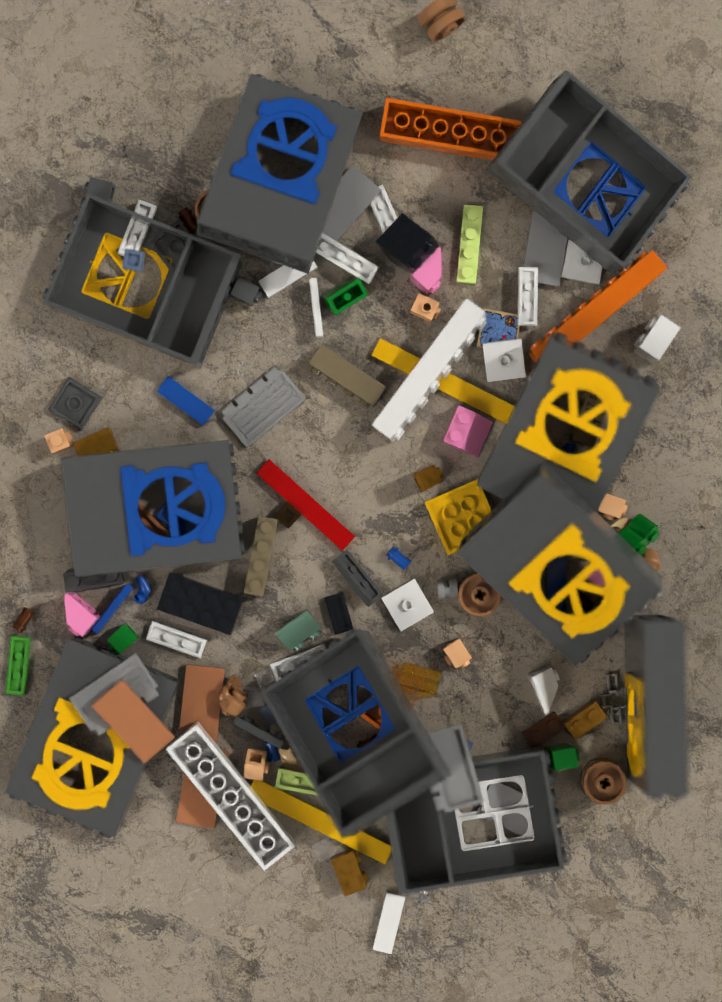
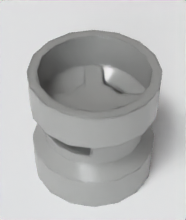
(447, 589)

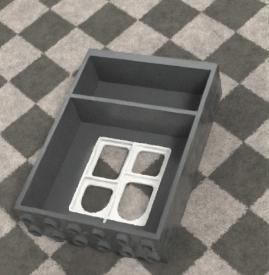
(431, 844)

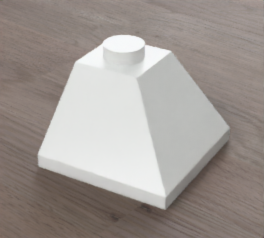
(545, 686)

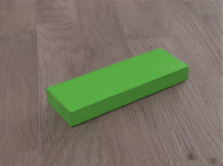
(18, 665)

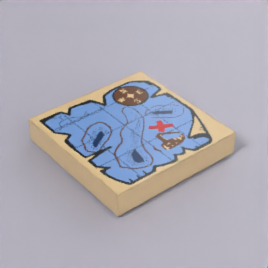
(499, 327)

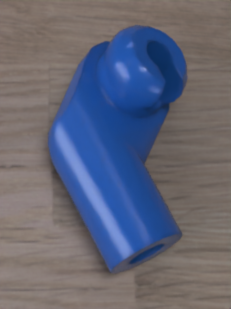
(144, 590)

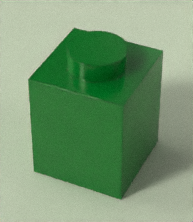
(122, 639)

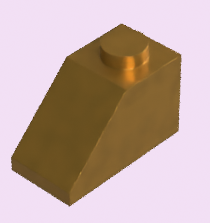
(428, 477)

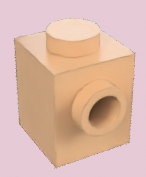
(425, 308)
(59, 441)
(612, 507)
(457, 654)
(255, 764)

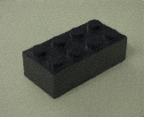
(200, 603)

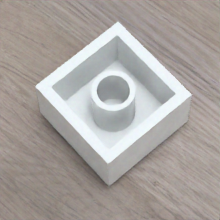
(657, 338)

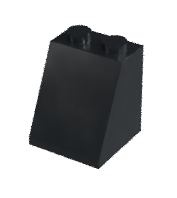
(407, 244)

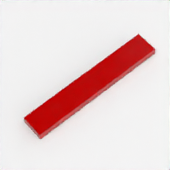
(305, 504)

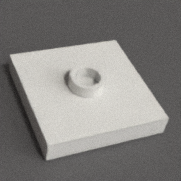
(580, 266)
(504, 360)
(407, 605)

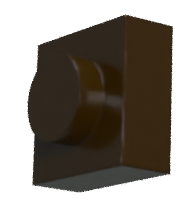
(287, 515)

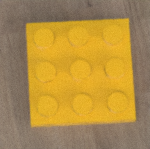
(457, 513)

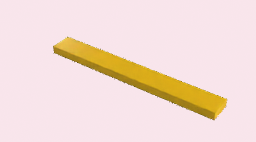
(450, 385)
(320, 820)

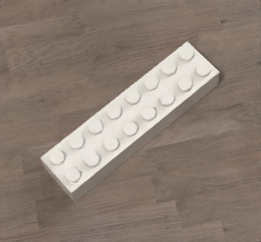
(429, 370)
(230, 795)

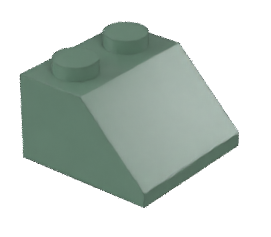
(298, 630)

